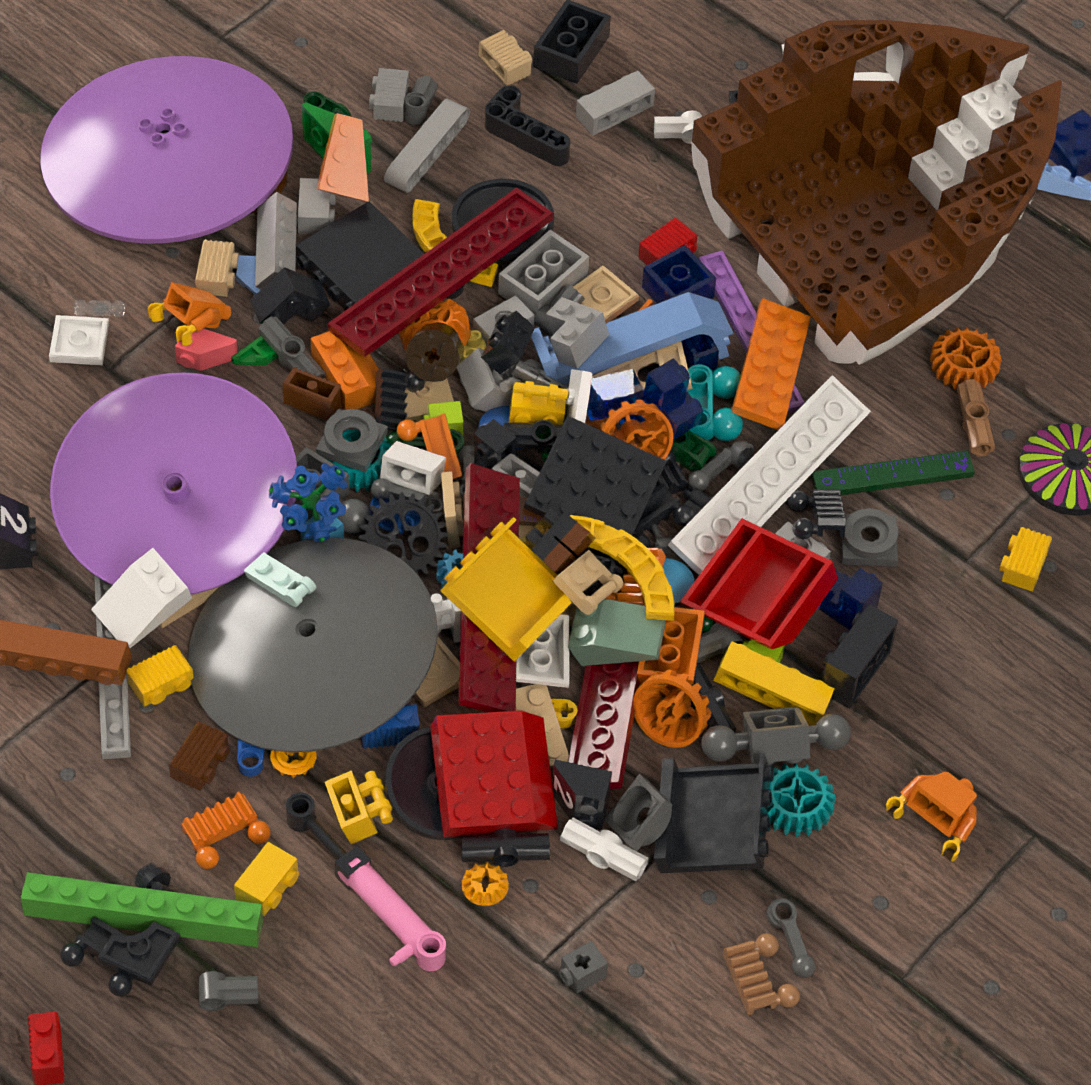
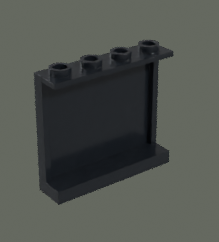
(356, 254)
(715, 817)

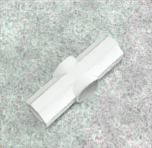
(676, 126)
(604, 849)

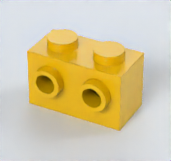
(267, 878)

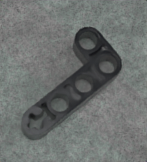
(523, 131)

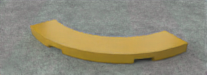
(428, 234)
(638, 561)

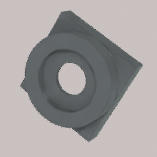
(351, 454)
(875, 553)
(626, 812)

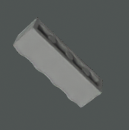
(275, 238)

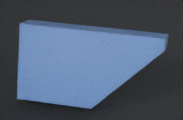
(246, 273)

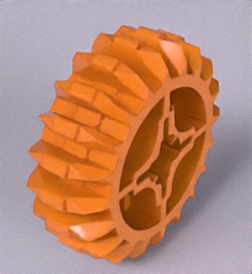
(967, 354)

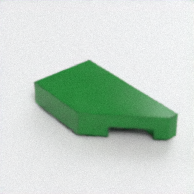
(255, 353)

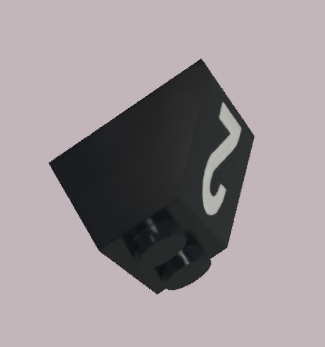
(16, 534)
(582, 792)

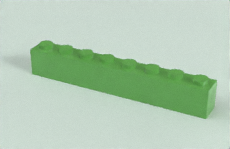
(139, 907)

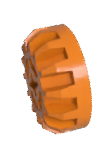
(444, 312)
(652, 435)
(658, 718)

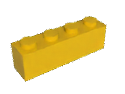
(772, 682)

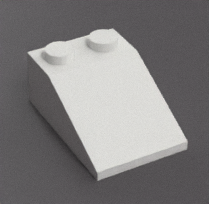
(141, 599)
(547, 657)

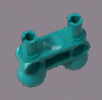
(723, 383)

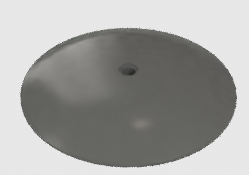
(319, 668)

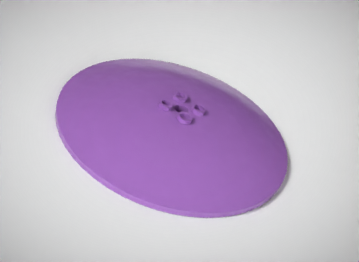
(148, 187)

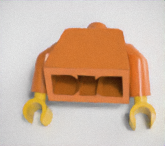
(193, 308)
(943, 803)

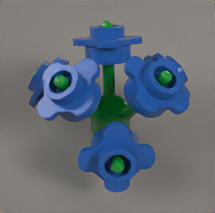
(304, 484)

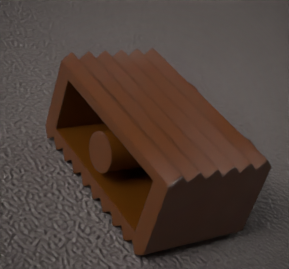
(311, 393)
(199, 756)

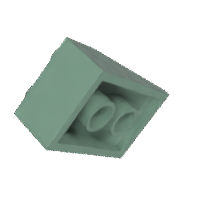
(615, 634)

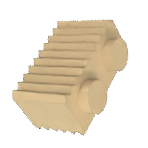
(505, 57)
(216, 267)

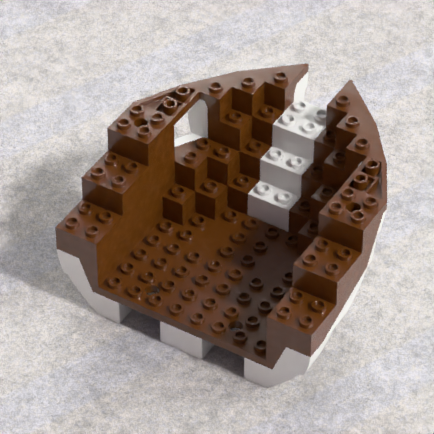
(877, 179)

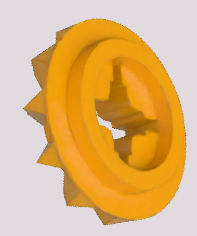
(281, 762)
(474, 891)

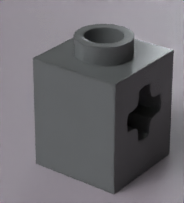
(583, 967)

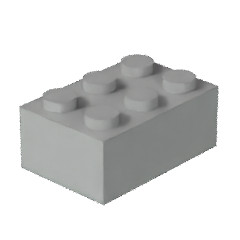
(543, 271)

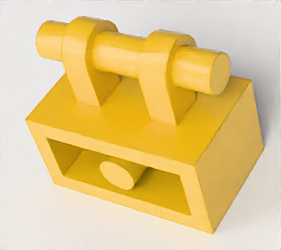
(536, 403)
(351, 806)

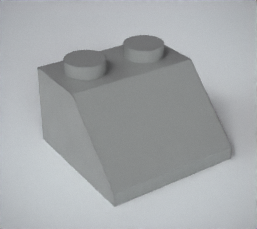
(483, 382)

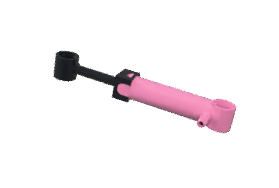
(356, 872)

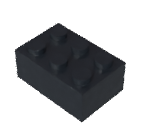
(571, 41)
(859, 654)

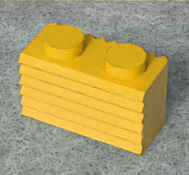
(1026, 558)
(160, 676)

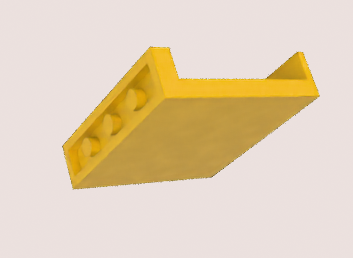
(506, 591)

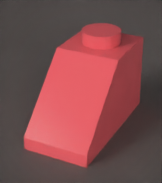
(206, 350)

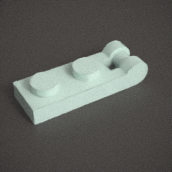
(279, 579)

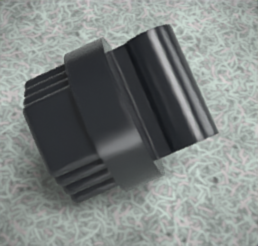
(153, 878)

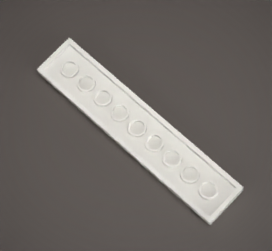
(772, 472)

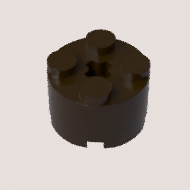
(420, 356)

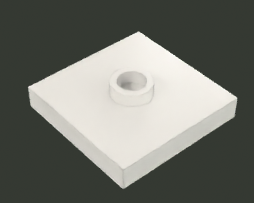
(79, 340)
(578, 395)

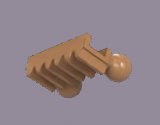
(752, 979)

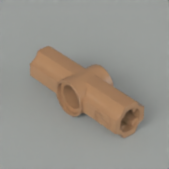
(975, 418)

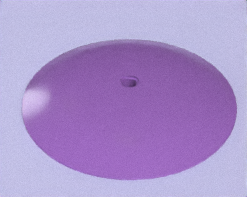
(164, 433)

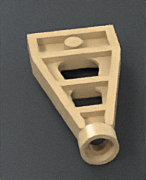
(659, 357)

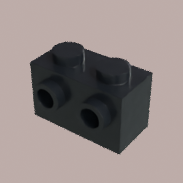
(507, 342)
(493, 444)

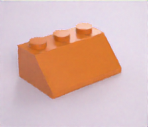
(347, 368)
(678, 647)

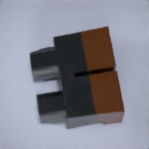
(564, 529)

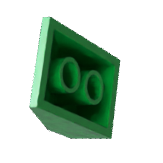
(317, 127)

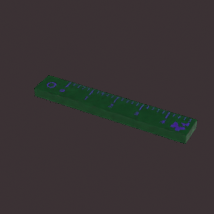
(895, 473)

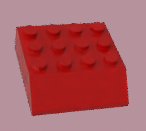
(762, 585)
(493, 773)

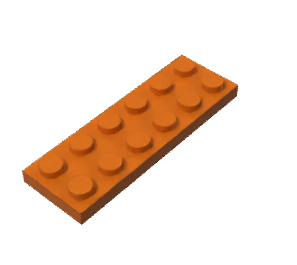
(771, 364)

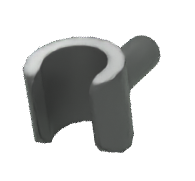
(661, 542)

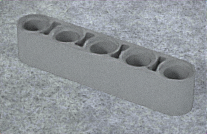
(427, 145)

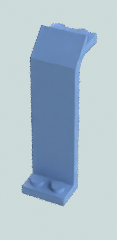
(644, 333)

